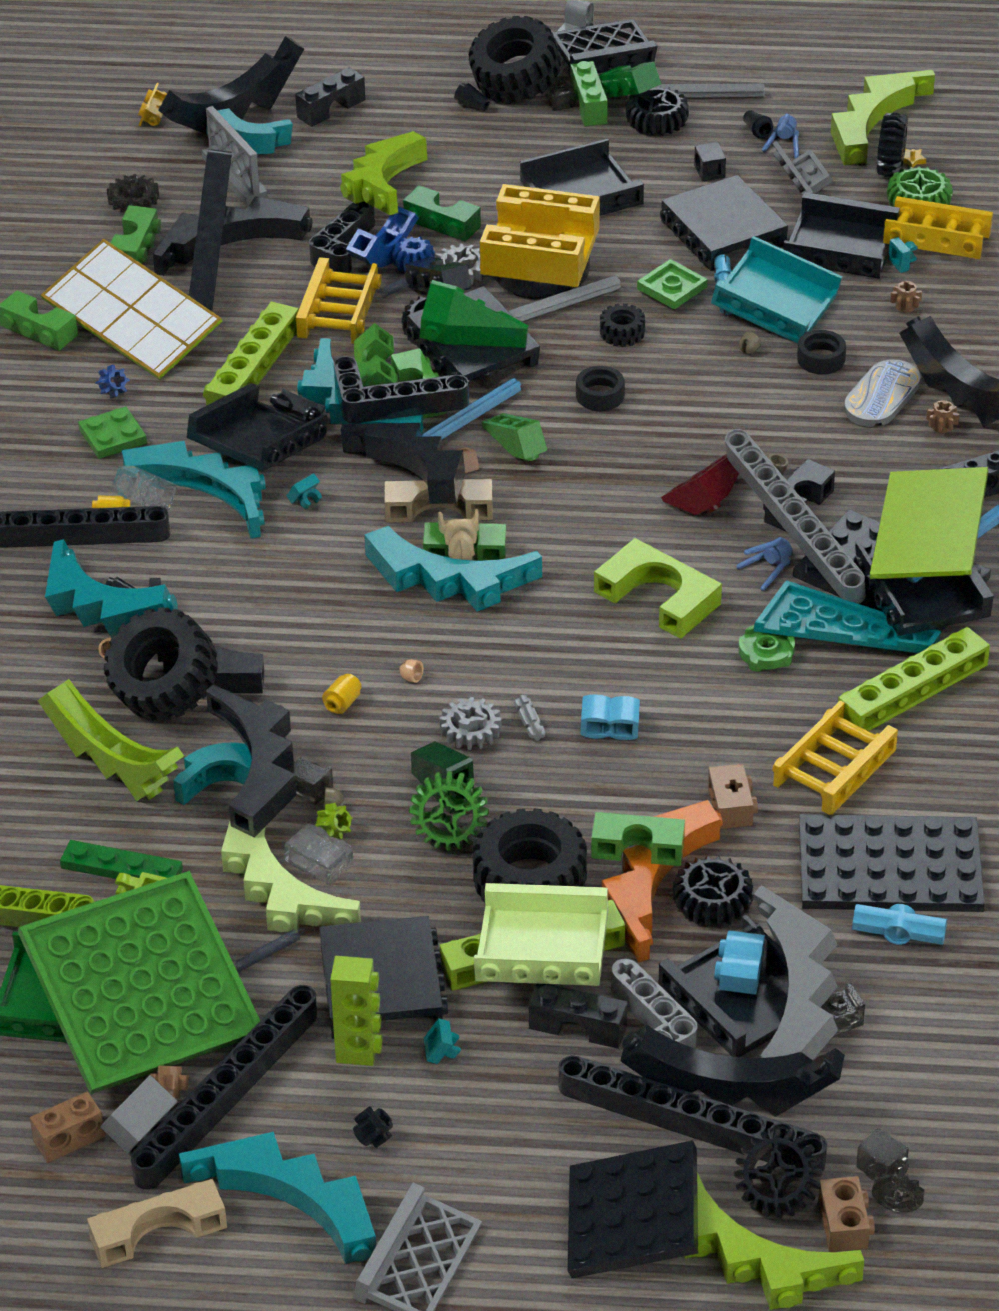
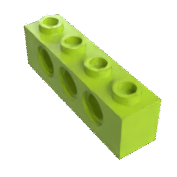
(355, 1010)

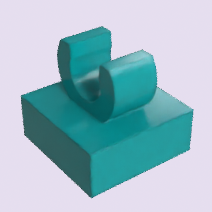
(901, 255)
(304, 489)
(440, 1042)

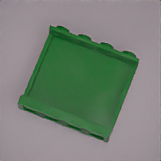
(23, 1002)

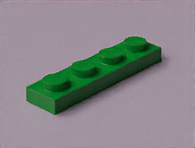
(111, 861)

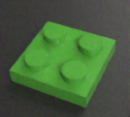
(672, 284)
(112, 432)

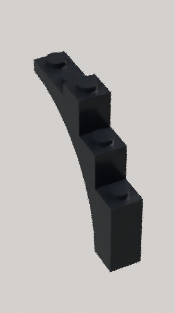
(236, 670)
(264, 733)

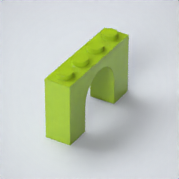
(641, 564)

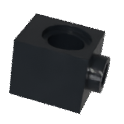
(710, 161)

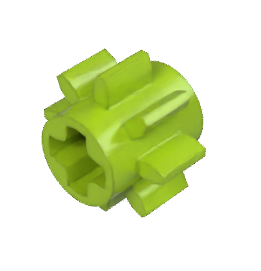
(334, 820)

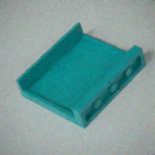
(777, 290)

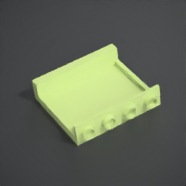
(542, 934)

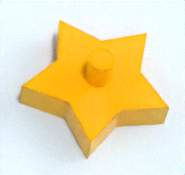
(914, 157)

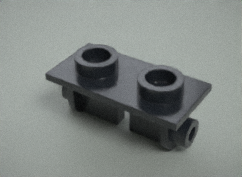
(296, 405)

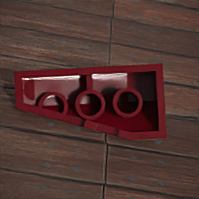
(704, 488)

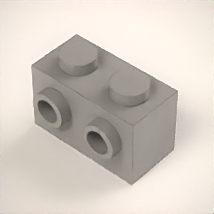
(139, 1114)

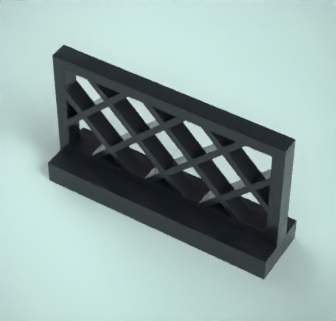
(604, 56)

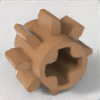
(906, 296)
(942, 416)
(171, 1079)

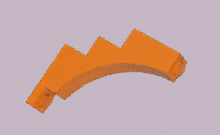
(637, 886)

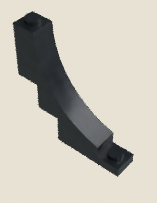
(257, 85)
(260, 220)
(941, 362)
(404, 446)
(769, 1082)

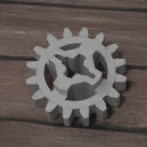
(464, 255)
(470, 723)

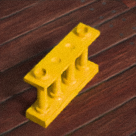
(940, 227)
(318, 289)
(848, 777)

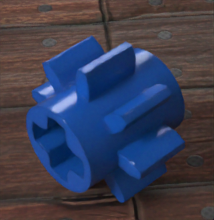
(113, 387)

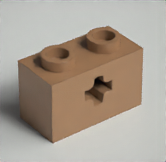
(731, 795)

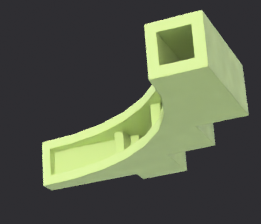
(287, 898)

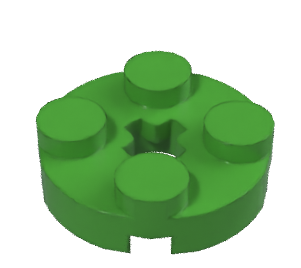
(762, 658)

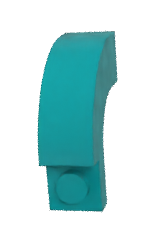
(260, 137)
(211, 765)

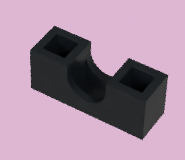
(315, 101)
(422, 272)
(811, 482)
(599, 1015)

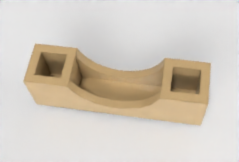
(409, 498)
(190, 1208)

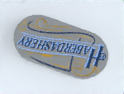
(882, 393)

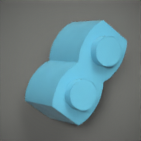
(610, 717)
(741, 962)

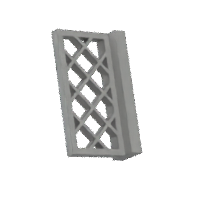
(244, 164)
(397, 1235)

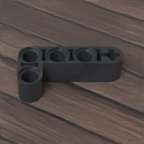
(337, 234)

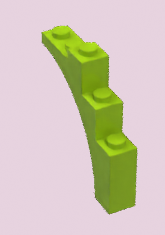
(380, 164)
(113, 753)
(781, 1269)

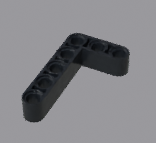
(396, 399)

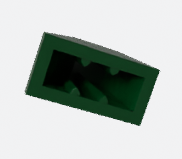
(439, 758)

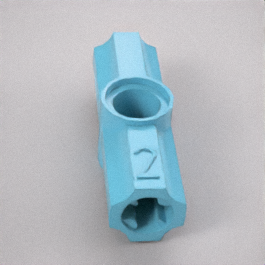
(899, 924)

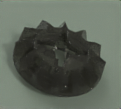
(887, 1195)

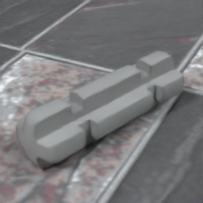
(529, 718)

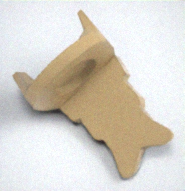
(460, 535)

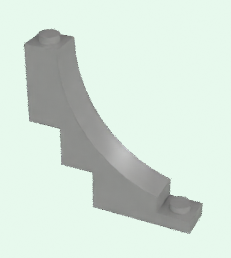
(805, 946)

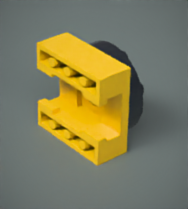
(540, 240)

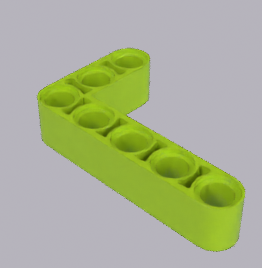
(27, 905)

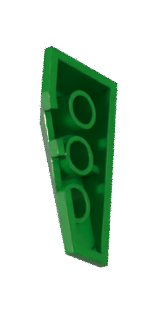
(460, 320)

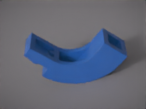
(380, 247)

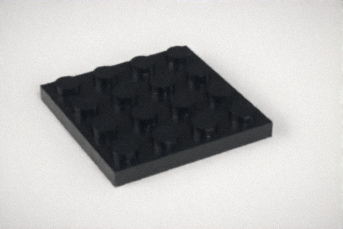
(633, 1209)

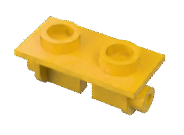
(149, 111)

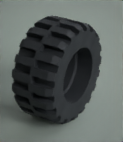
(509, 40)
(181, 685)
(529, 837)

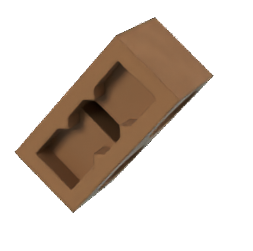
(67, 1127)
(845, 1214)

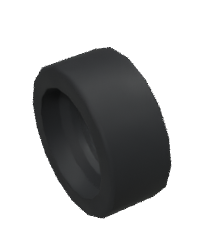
(821, 363)
(600, 376)

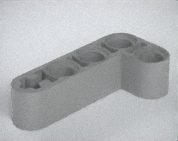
(577, 14)
(652, 1003)

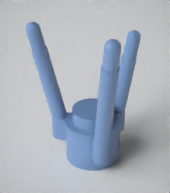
(785, 129)
(774, 552)

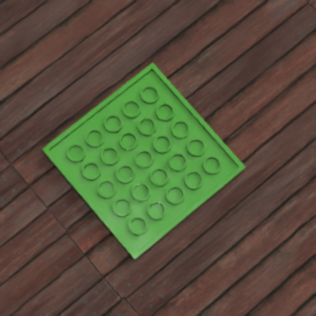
(139, 981)

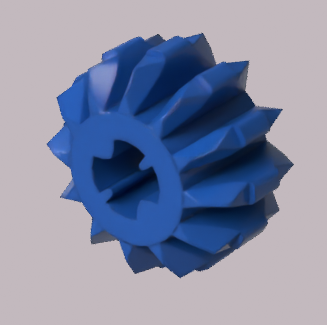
(411, 250)

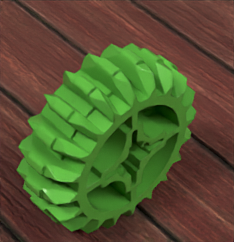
(920, 185)
(437, 815)

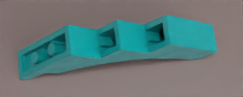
(93, 602)
(258, 1167)

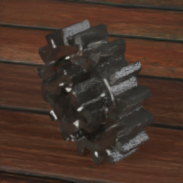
(132, 192)

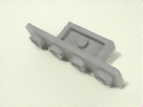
(806, 169)

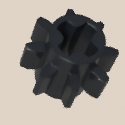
(372, 1127)

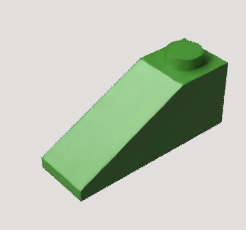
(517, 434)

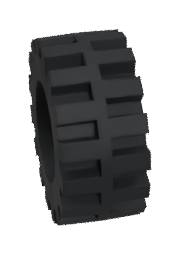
(622, 325)

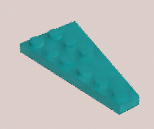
(824, 617)

